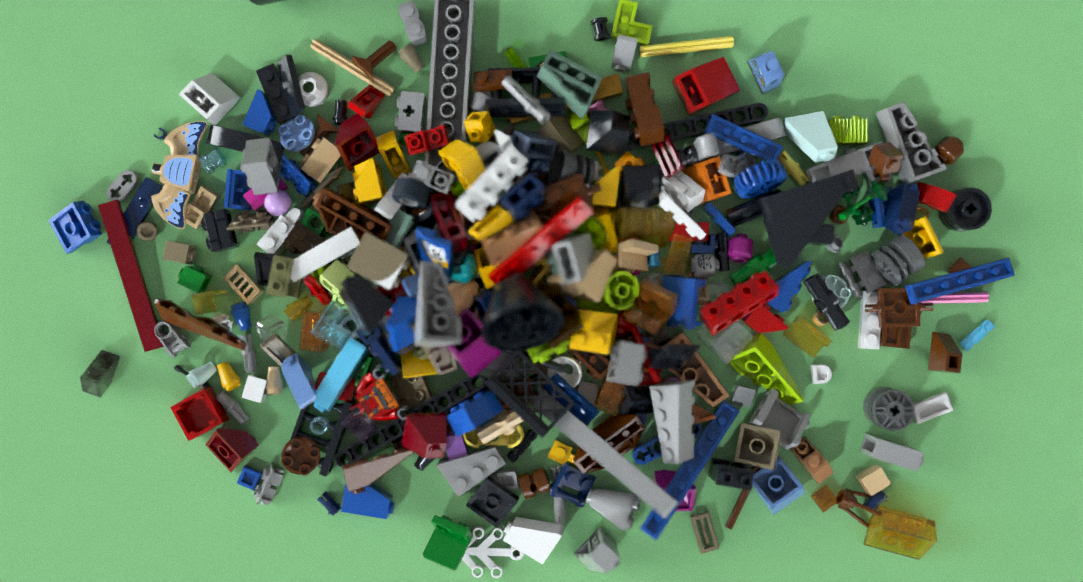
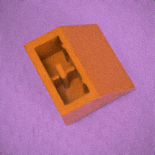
(709, 178)

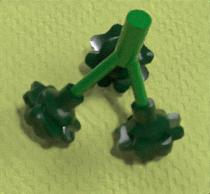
(862, 212)

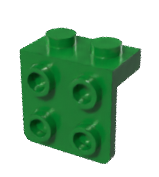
(447, 542)

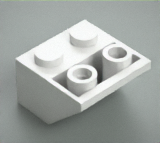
(210, 97)

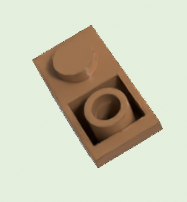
(812, 460)

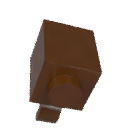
(885, 160)

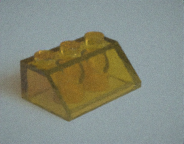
(644, 225)
(900, 533)

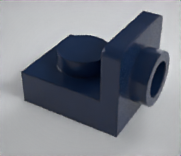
(700, 247)

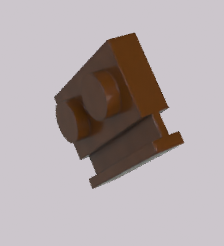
(895, 337)

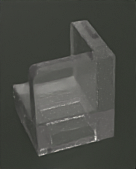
(270, 326)

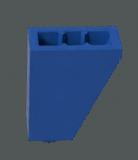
(372, 502)

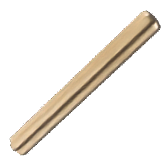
(347, 64)

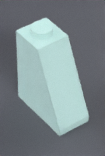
(812, 135)

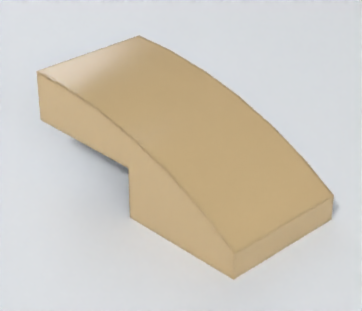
(202, 203)

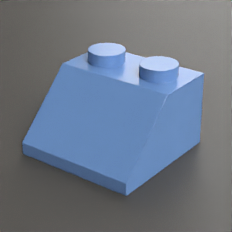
(777, 487)

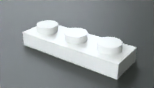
(680, 215)
(868, 323)

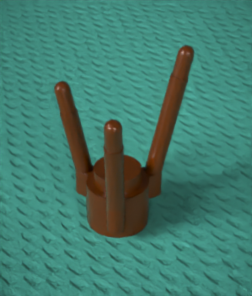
(847, 500)

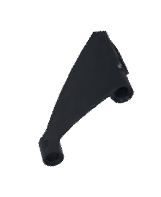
(797, 213)

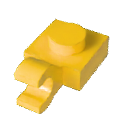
(561, 452)

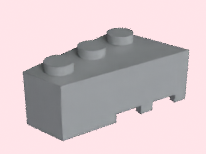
(471, 469)
(599, 553)

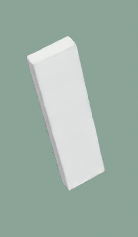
(324, 253)

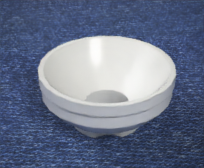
(320, 91)
(572, 378)

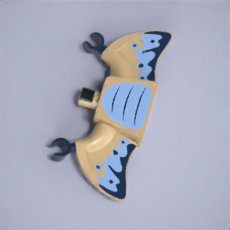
(178, 172)

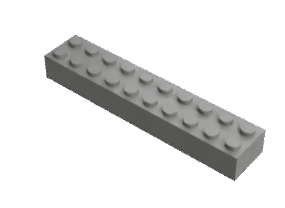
(450, 72)

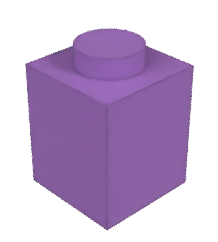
(456, 446)

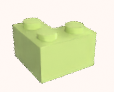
(332, 280)

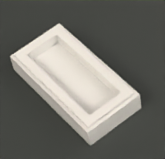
(932, 407)

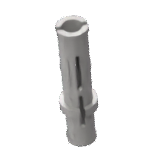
(531, 105)
(559, 503)

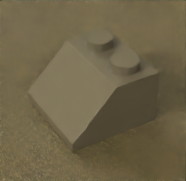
(758, 446)

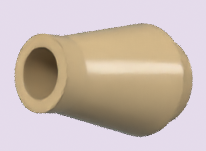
(274, 381)

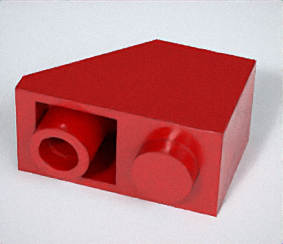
(764, 321)

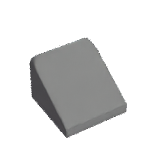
(743, 395)

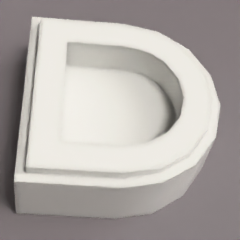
(820, 373)

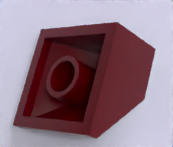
(356, 141)
(425, 434)
(231, 446)

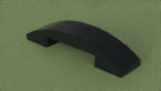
(236, 140)

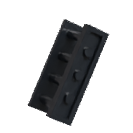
(513, 108)
(331, 445)

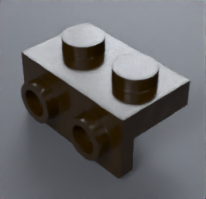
(302, 239)

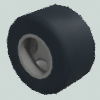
(411, 193)

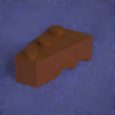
(643, 110)

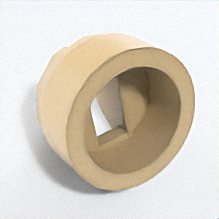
(822, 322)

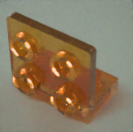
(652, 307)

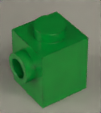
(194, 278)

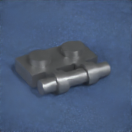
(865, 270)

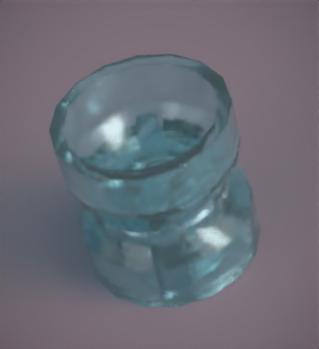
(212, 160)

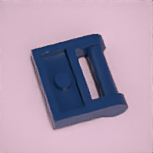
(574, 479)

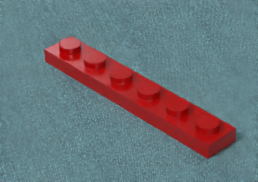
(542, 241)

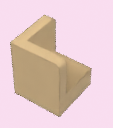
(873, 480)

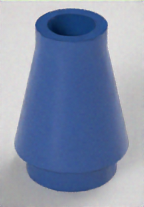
(242, 315)

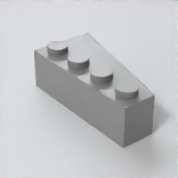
(902, 131)
(674, 419)

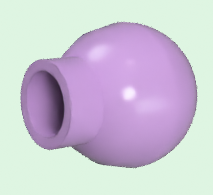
(278, 203)

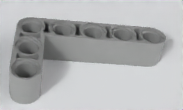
(711, 147)

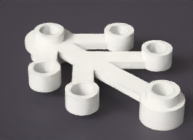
(483, 552)

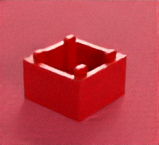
(199, 413)

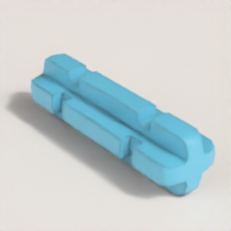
(976, 335)

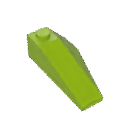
(765, 367)

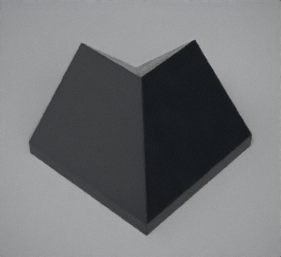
(608, 132)
(641, 185)

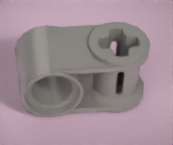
(172, 339)

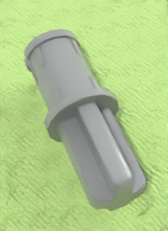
(249, 354)
(232, 407)

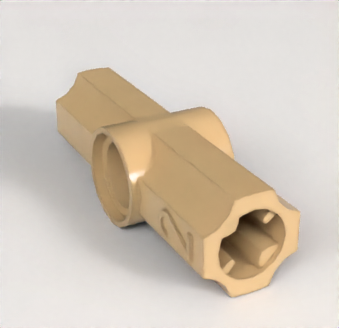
(502, 423)

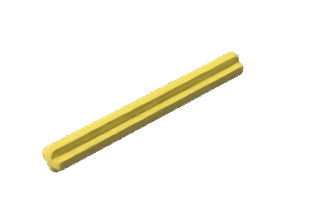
(686, 46)

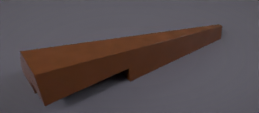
(178, 316)

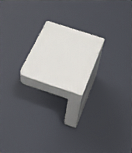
(255, 389)

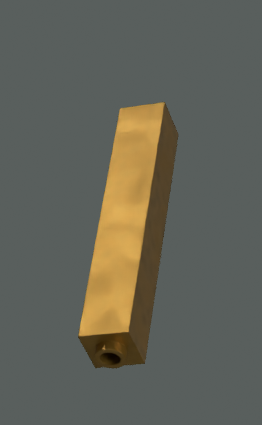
(609, 88)

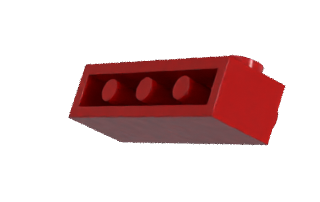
(738, 302)

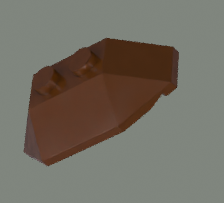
(342, 212)
(619, 432)

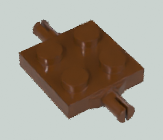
(564, 192)
(896, 310)

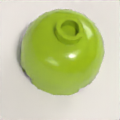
(621, 290)

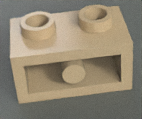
(321, 159)

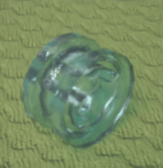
(319, 419)

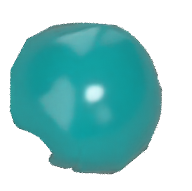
(466, 272)

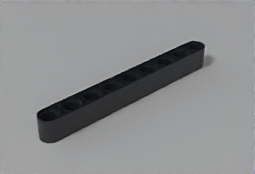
(691, 124)
(387, 433)

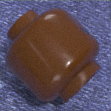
(949, 150)

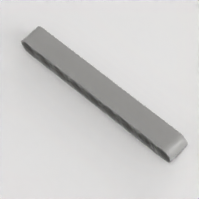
(608, 457)

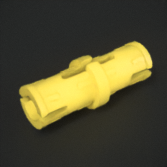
(793, 168)

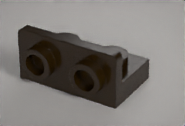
(572, 324)

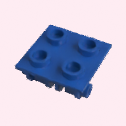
(292, 171)

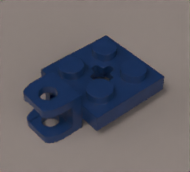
(380, 348)

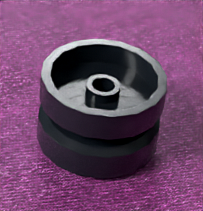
(968, 210)

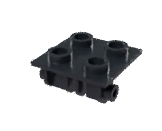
(671, 356)

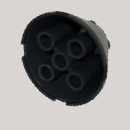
(520, 316)

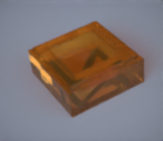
(824, 498)

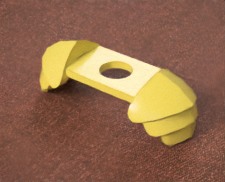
(510, 441)

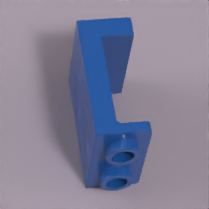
(687, 299)

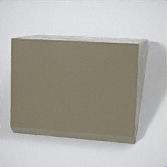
(560, 130)

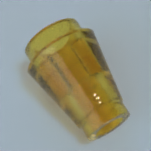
(296, 309)

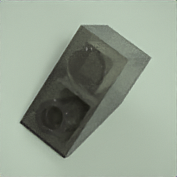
(99, 373)

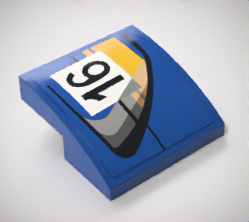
(434, 249)

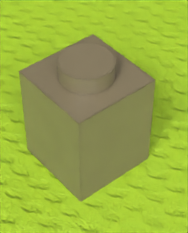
(179, 252)

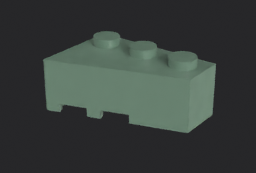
(569, 81)

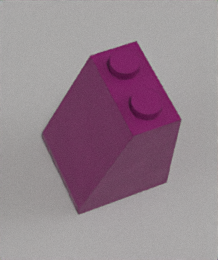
(472, 352)

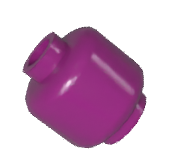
(740, 248)

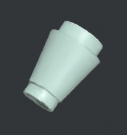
(200, 375)

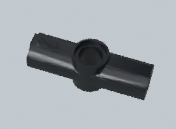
(826, 302)

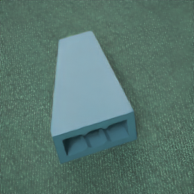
(340, 374)

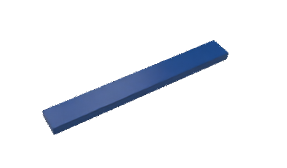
(691, 468)

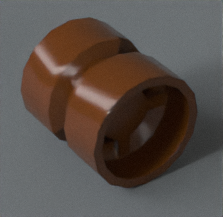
(541, 483)

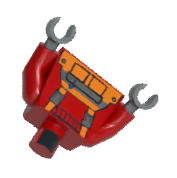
(376, 398)

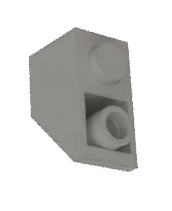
(432, 177)

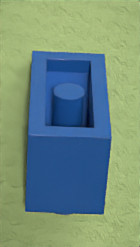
(260, 115)

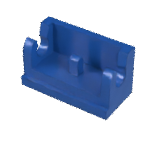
(235, 189)
(880, 208)

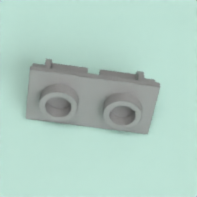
(265, 491)

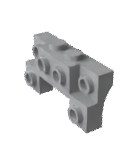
(851, 160)

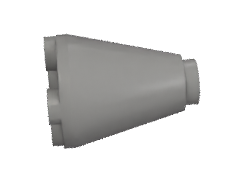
(614, 506)

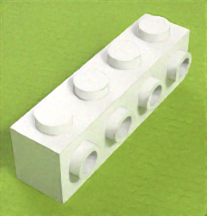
(492, 183)

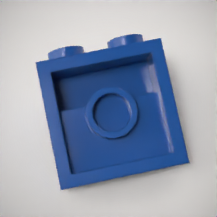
(75, 226)

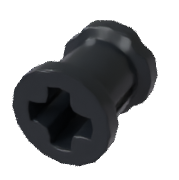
(600, 29)

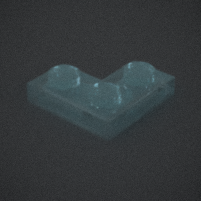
(328, 326)

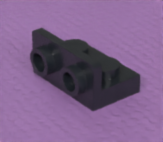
(637, 400)

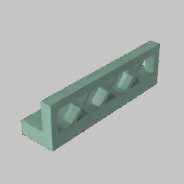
(400, 229)

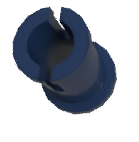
(875, 500)
(331, 506)

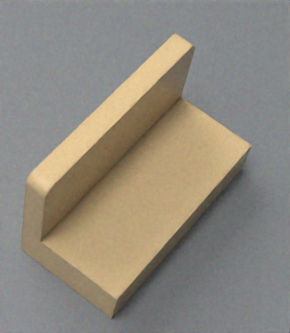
(634, 253)

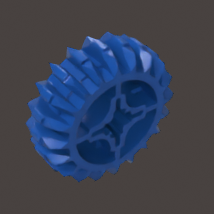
(760, 179)

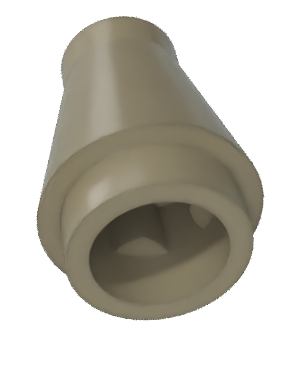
(411, 57)

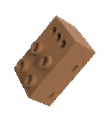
(510, 238)

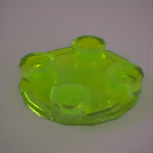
(596, 230)

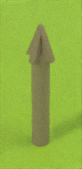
(333, 175)

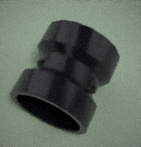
(688, 156)

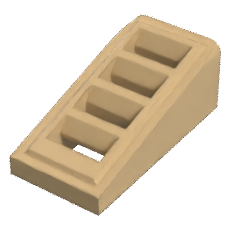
(258, 290)

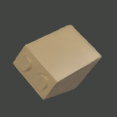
(594, 281)

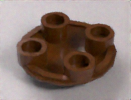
(300, 455)

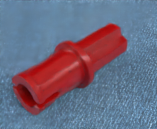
(317, 289)

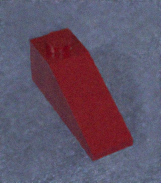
(448, 221)

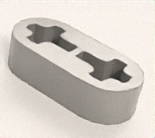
(121, 184)

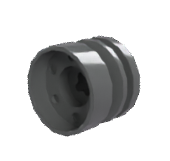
(568, 164)
(898, 260)
(878, 405)

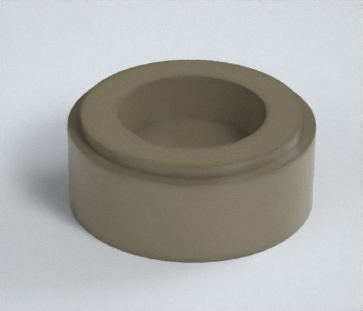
(147, 231)

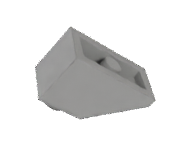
(624, 53)

